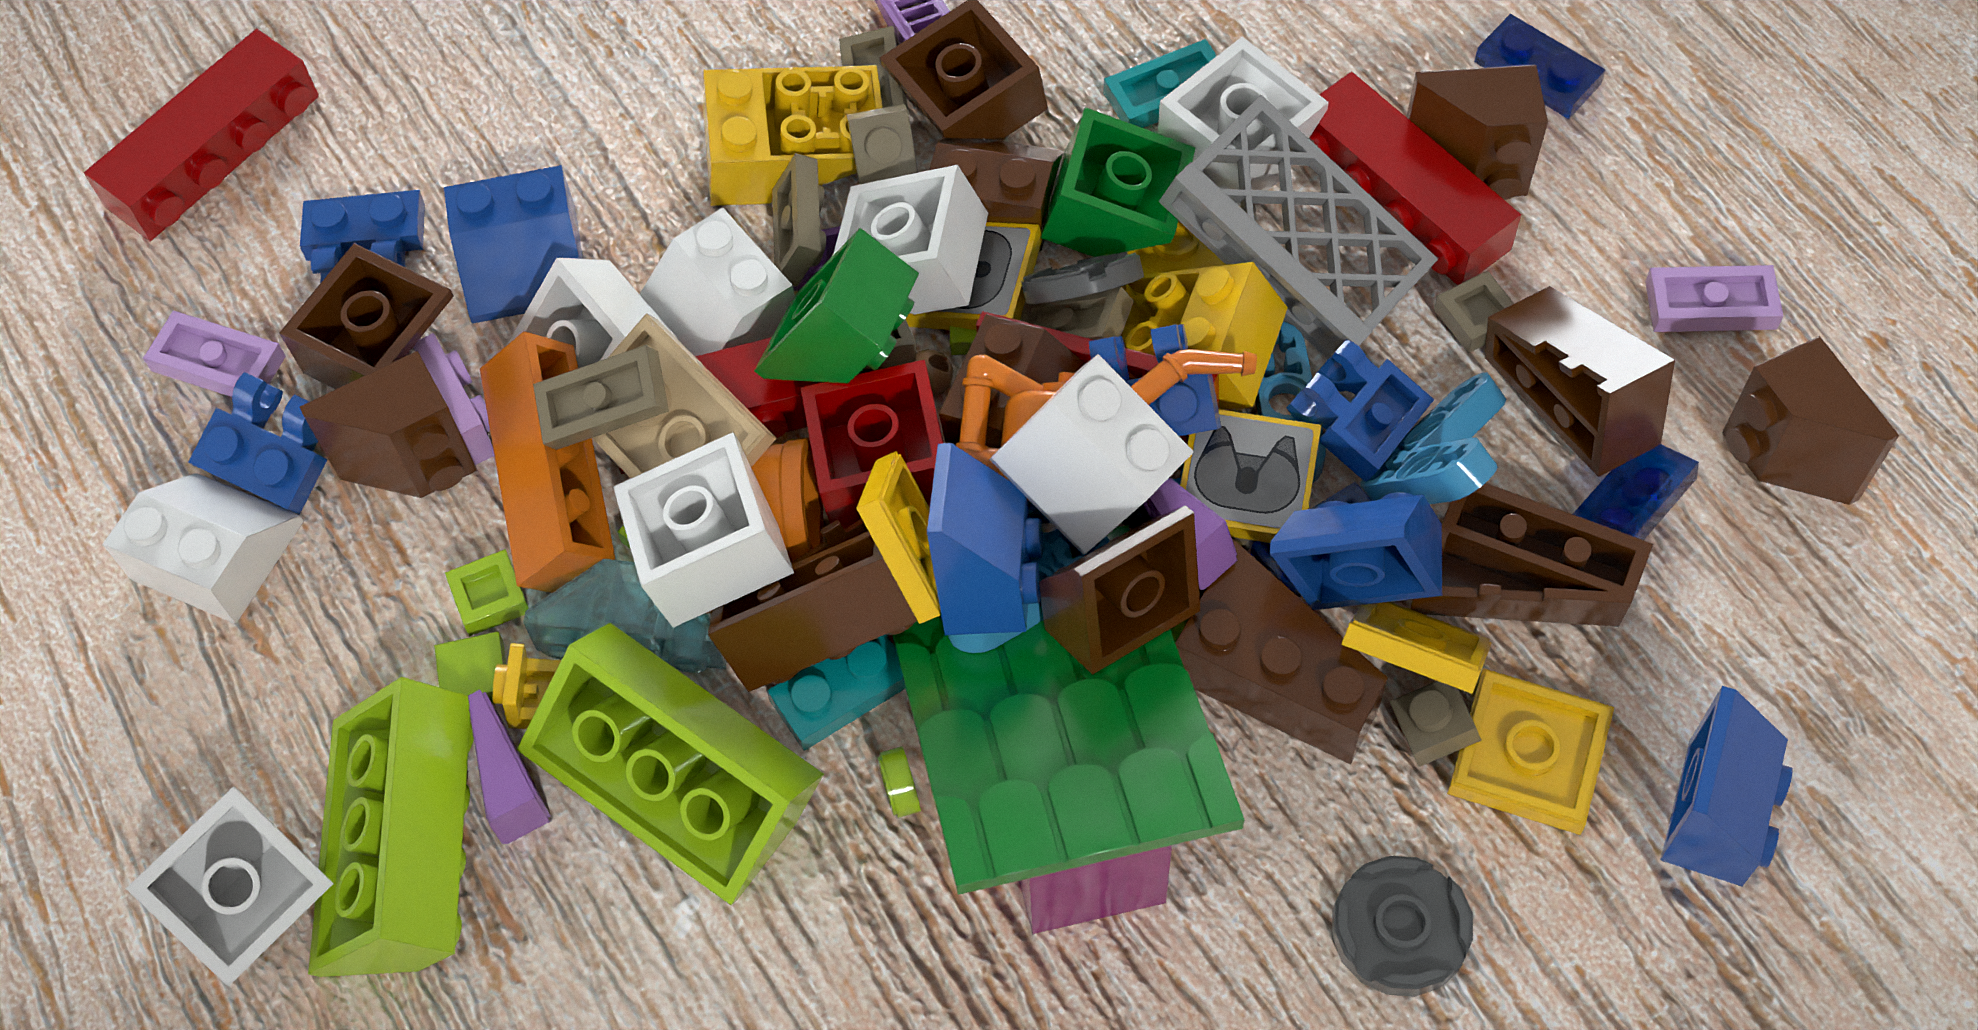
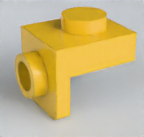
(522, 685)

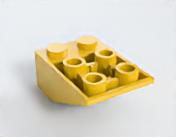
(768, 114)
(1221, 310)

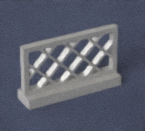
(1238, 238)

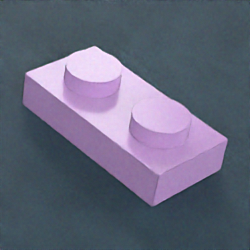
(1713, 298)
(211, 354)
(450, 377)

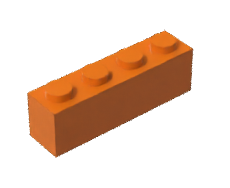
(547, 494)

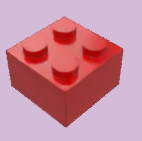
(865, 421)

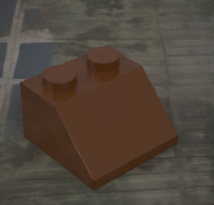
(968, 75)
(1485, 120)
(1007, 177)
(362, 318)
(1018, 346)
(1809, 425)
(391, 431)
(1125, 591)

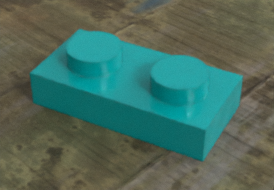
(1138, 90)
(837, 691)

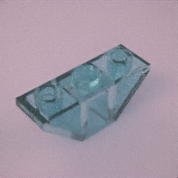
(614, 595)

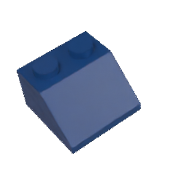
(509, 237)
(981, 547)
(1362, 551)
(1728, 793)

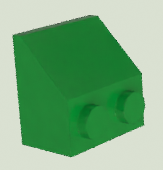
(1113, 187)
(842, 316)

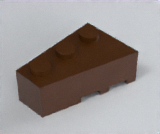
(1583, 377)
(1533, 563)
(820, 612)
(1279, 661)

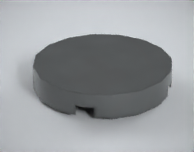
(1083, 278)
(1402, 926)

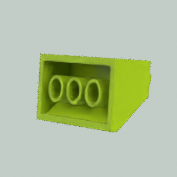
(668, 761)
(393, 833)

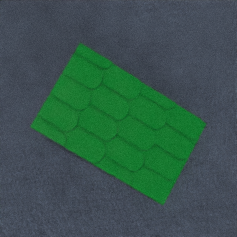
(1064, 770)

